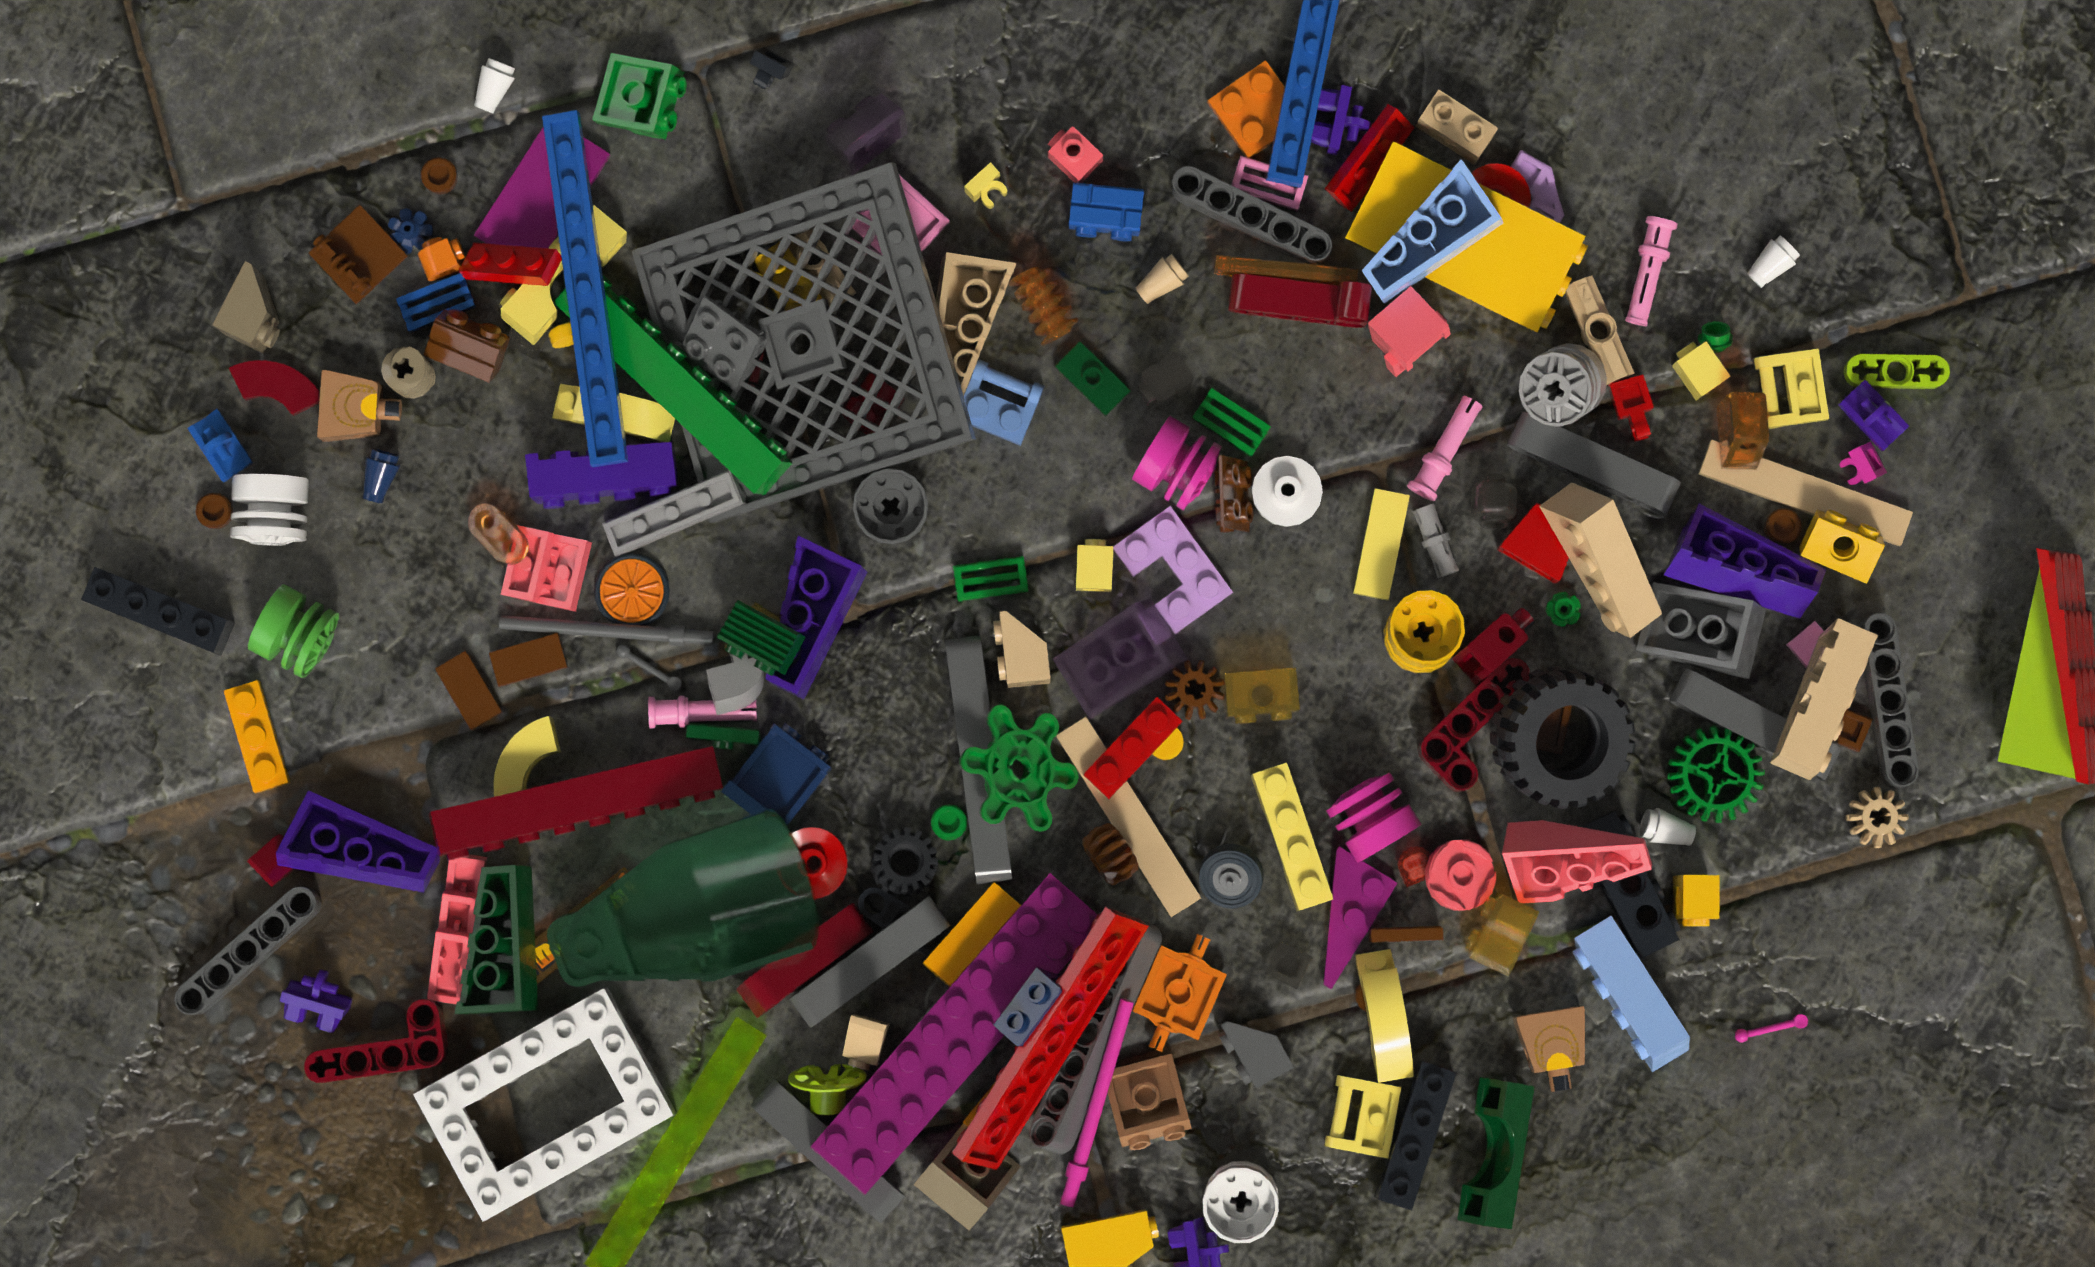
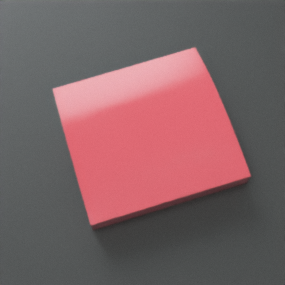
(550, 571)

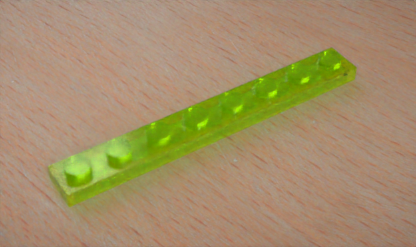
(677, 1146)

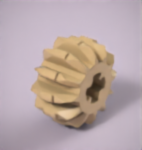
(1878, 831)

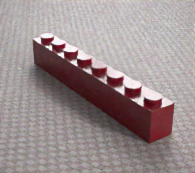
(574, 802)

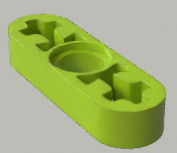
(1923, 362)

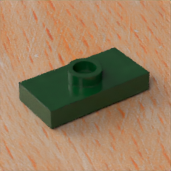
(1092, 379)
(722, 736)

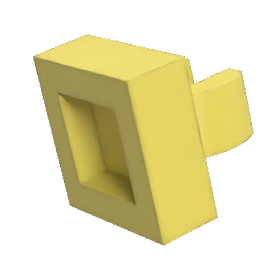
(983, 183)

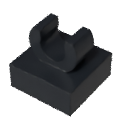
(770, 66)

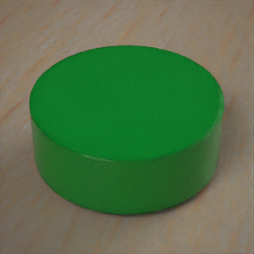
(949, 822)

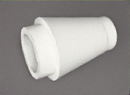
(493, 84)
(1773, 261)
(1666, 828)

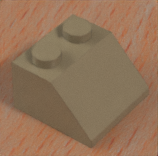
(249, 311)
(963, 1187)

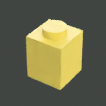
(1700, 369)
(1094, 566)

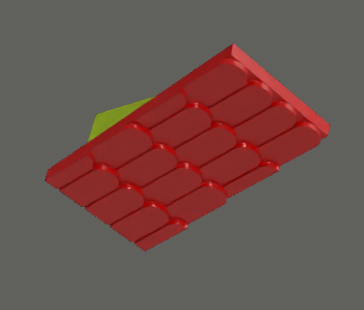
(2054, 685)

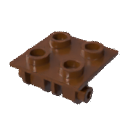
(357, 254)
(1234, 479)

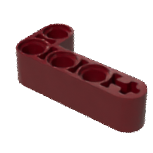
(1301, 300)
(1478, 718)
(782, 977)
(376, 1051)

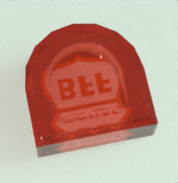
(1413, 864)

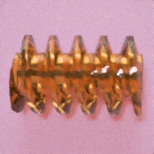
(1044, 303)

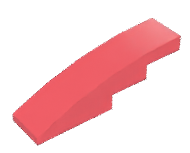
(454, 926)

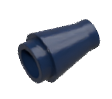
(379, 473)

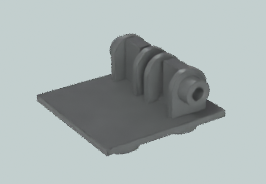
(722, 342)

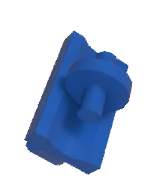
(220, 445)

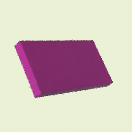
(526, 206)

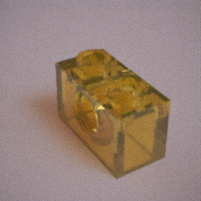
(1280, 683)

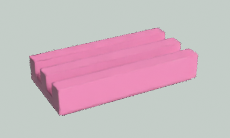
(1264, 196)

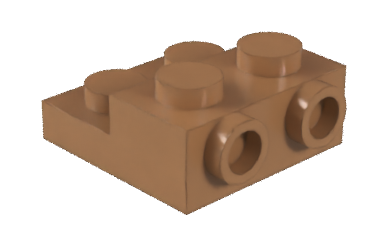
(1148, 1102)

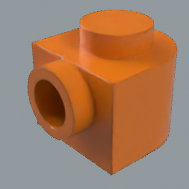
(441, 258)

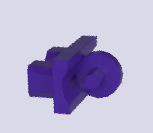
(1330, 135)
(1873, 415)
(316, 996)
(1201, 1246)

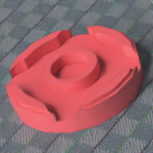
(1460, 875)

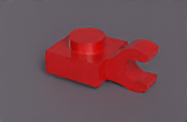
(1632, 400)

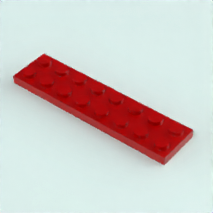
(1037, 1062)

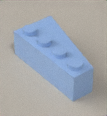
(1436, 232)
(1632, 994)

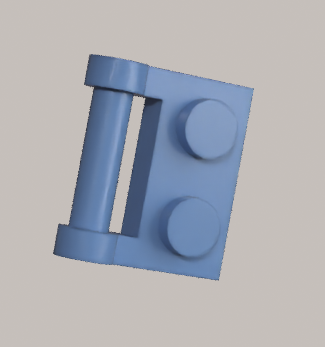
(996, 414)

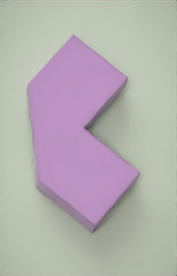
(1541, 185)

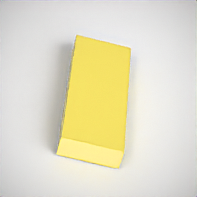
(1381, 544)

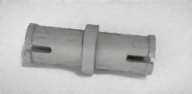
(1435, 540)

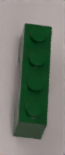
(1493, 1192)

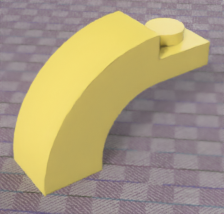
(640, 416)
(523, 753)

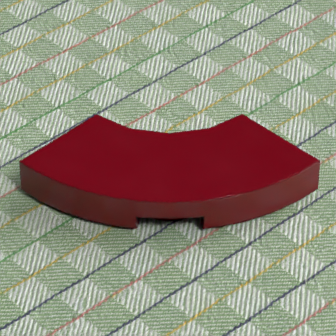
(276, 382)

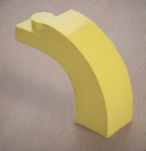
(1385, 1015)

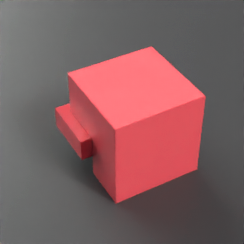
(1407, 330)

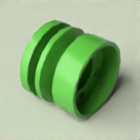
(287, 628)

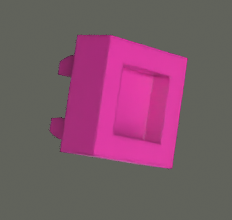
(1866, 462)

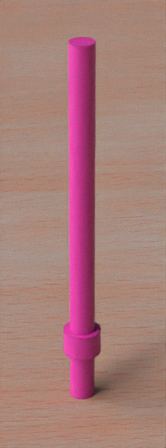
(1077, 1168)

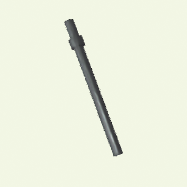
(676, 635)

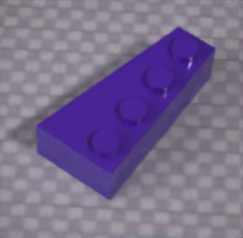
(572, 478)
(1743, 564)
(815, 605)
(355, 847)

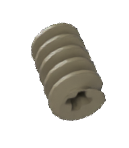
(403, 360)

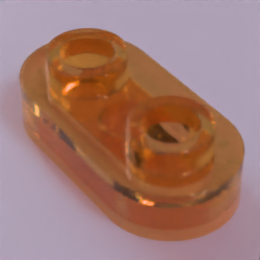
(500, 535)

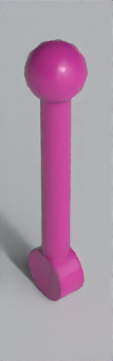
(1798, 1021)

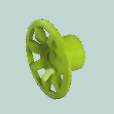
(829, 1089)

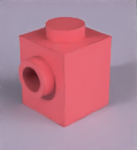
(1074, 154)

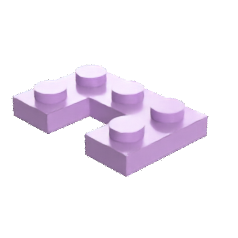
(1200, 580)

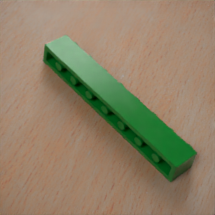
(690, 396)

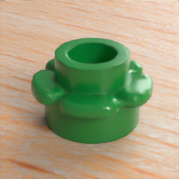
(1716, 335)
(1554, 606)

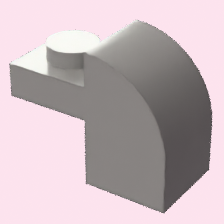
(735, 684)

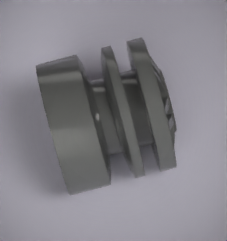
(890, 485)

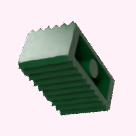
(761, 638)

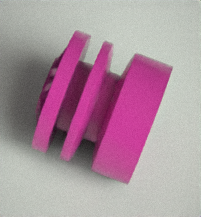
(1177, 463)
(1373, 817)

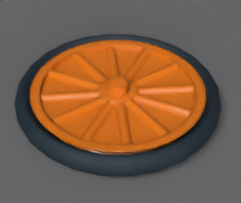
(632, 590)

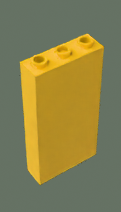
(1507, 271)

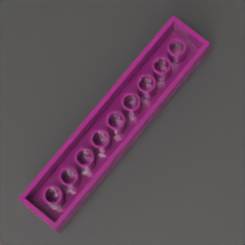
(952, 1037)

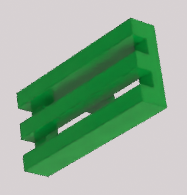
(1206, 406)
(960, 583)

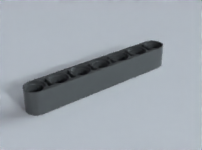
(970, 712)
(1078, 1085)

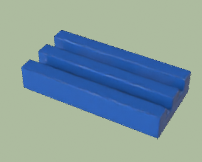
(430, 290)

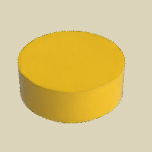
(561, 335)
(1170, 747)

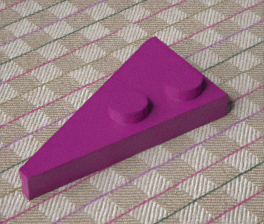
(1357, 900)

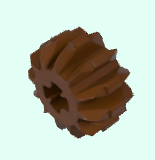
(1200, 679)
(1110, 854)

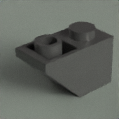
(1259, 1053)

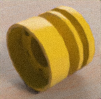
(1432, 613)

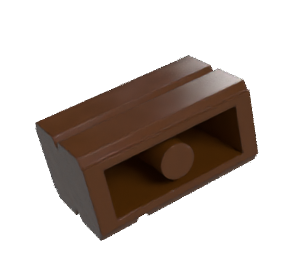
(467, 344)

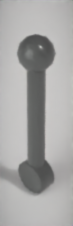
(673, 683)

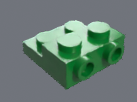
(640, 96)

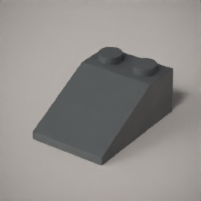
(1704, 630)

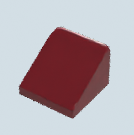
(265, 862)

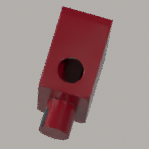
(1488, 650)

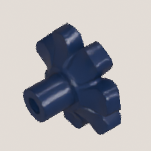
(416, 235)

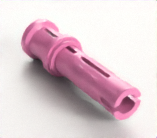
(1650, 250)
(1437, 463)
(683, 711)

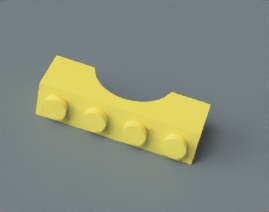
(531, 307)
(1292, 836)

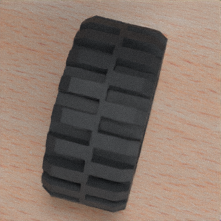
(1601, 757)

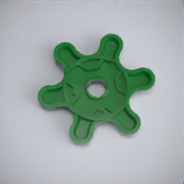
(1040, 769)

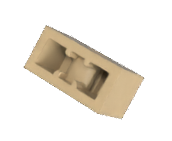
(1456, 127)

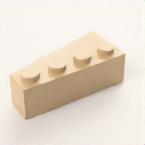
(967, 304)
(1603, 557)
(1823, 699)

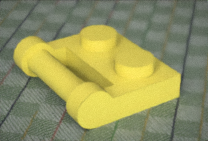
(1803, 387)
(1374, 1121)

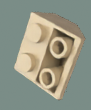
(1024, 656)

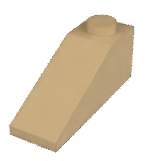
(864, 1041)

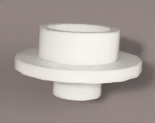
(1287, 509)

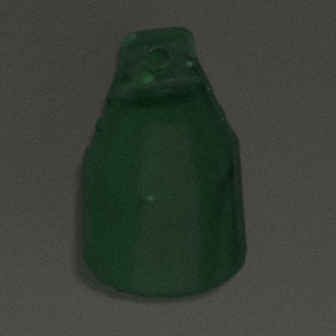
(695, 910)

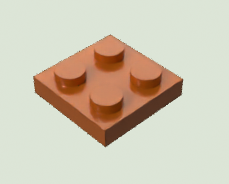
(1250, 108)

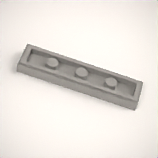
(673, 513)

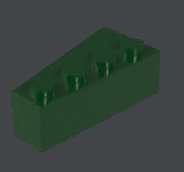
(502, 945)

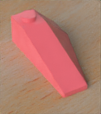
(1557, 858)

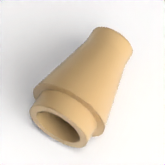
(1163, 278)

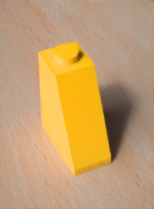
(1110, 1240)

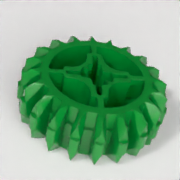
(1710, 790)

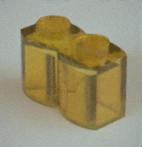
(1501, 934)

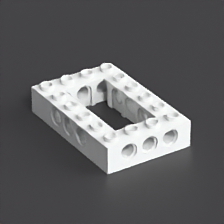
(591, 1018)

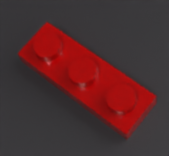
(1364, 162)
(510, 264)
(1132, 748)

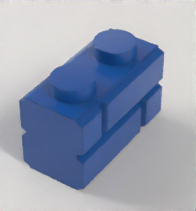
(1106, 211)

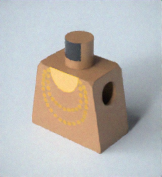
(353, 407)
(1553, 1043)

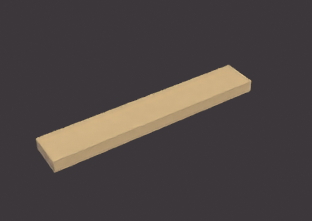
(1809, 494)
(1133, 822)

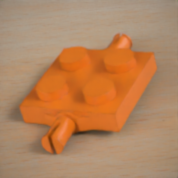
(1179, 992)

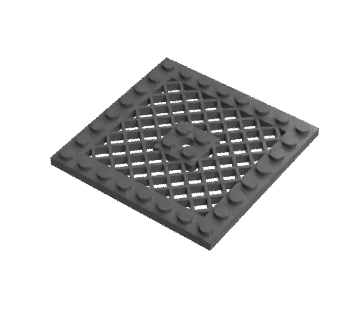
(911, 290)

